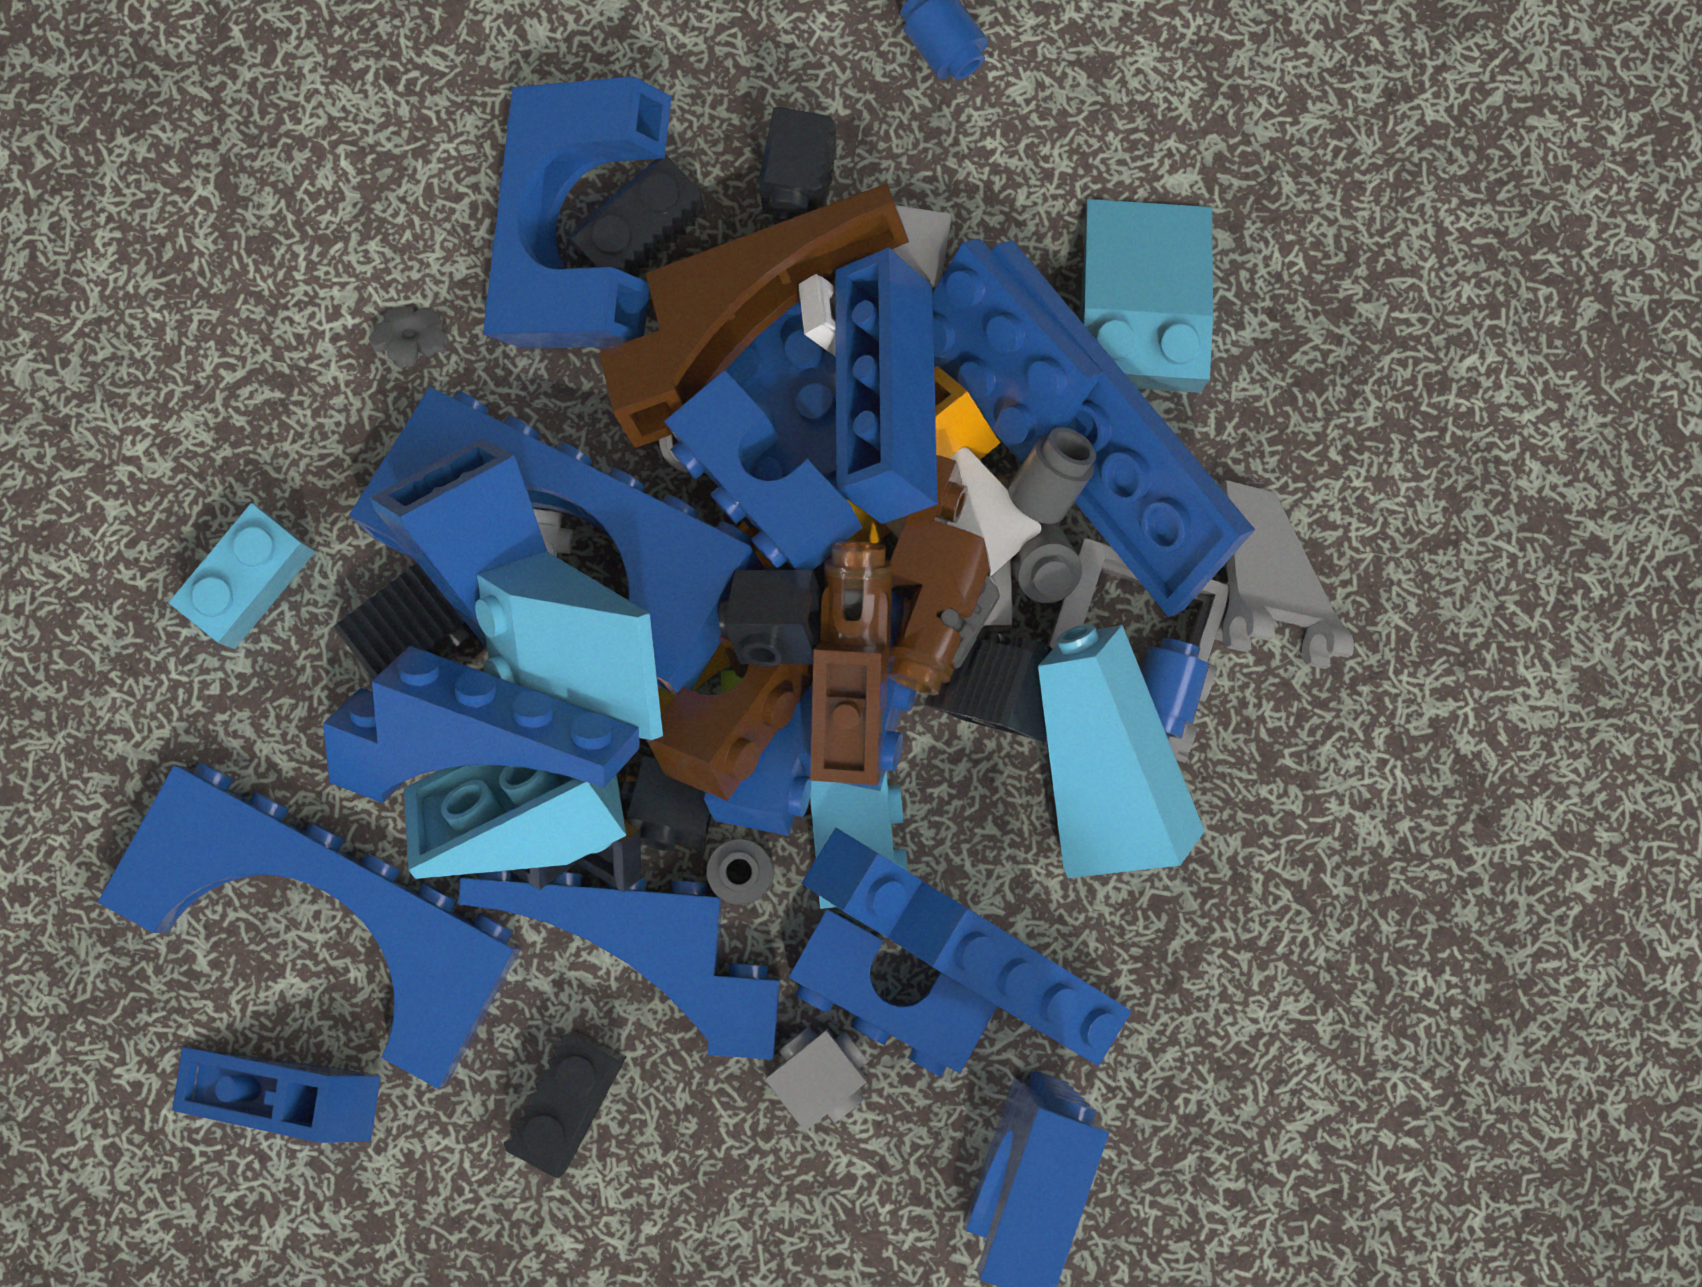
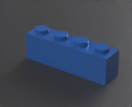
(885, 387)

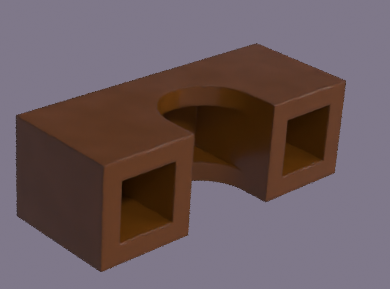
(719, 737)

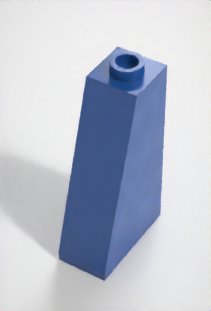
(463, 521)

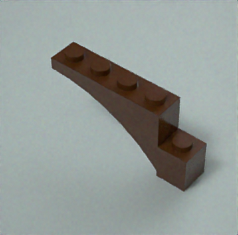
(730, 294)

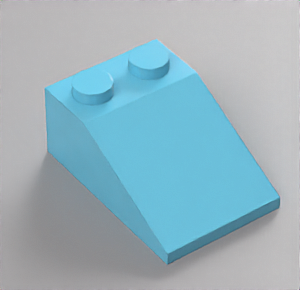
(1150, 290)
(570, 640)
(506, 820)

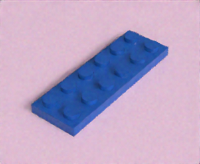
(1146, 485)

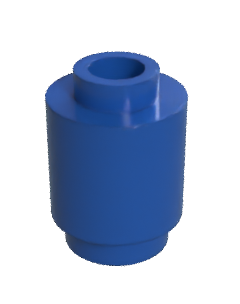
(945, 36)
(1174, 682)

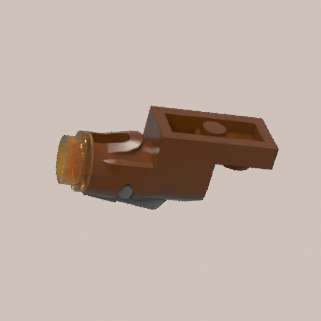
(948, 588)
(851, 665)

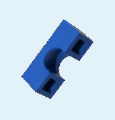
(796, 515)
(938, 1026)

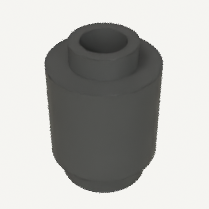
(1053, 475)
(761, 876)

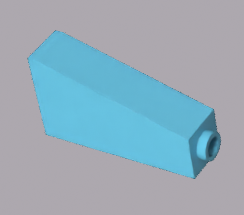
(1111, 760)

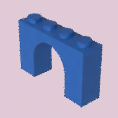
(550, 144)

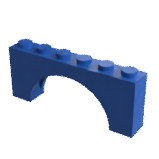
(671, 558)
(438, 961)
(1035, 1182)

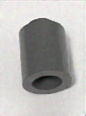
(1047, 566)

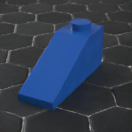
(277, 1095)

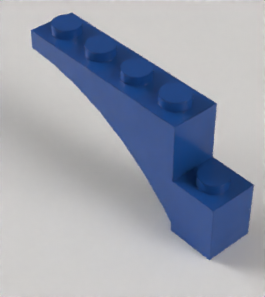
(448, 715)
(779, 784)
(661, 936)
(965, 946)

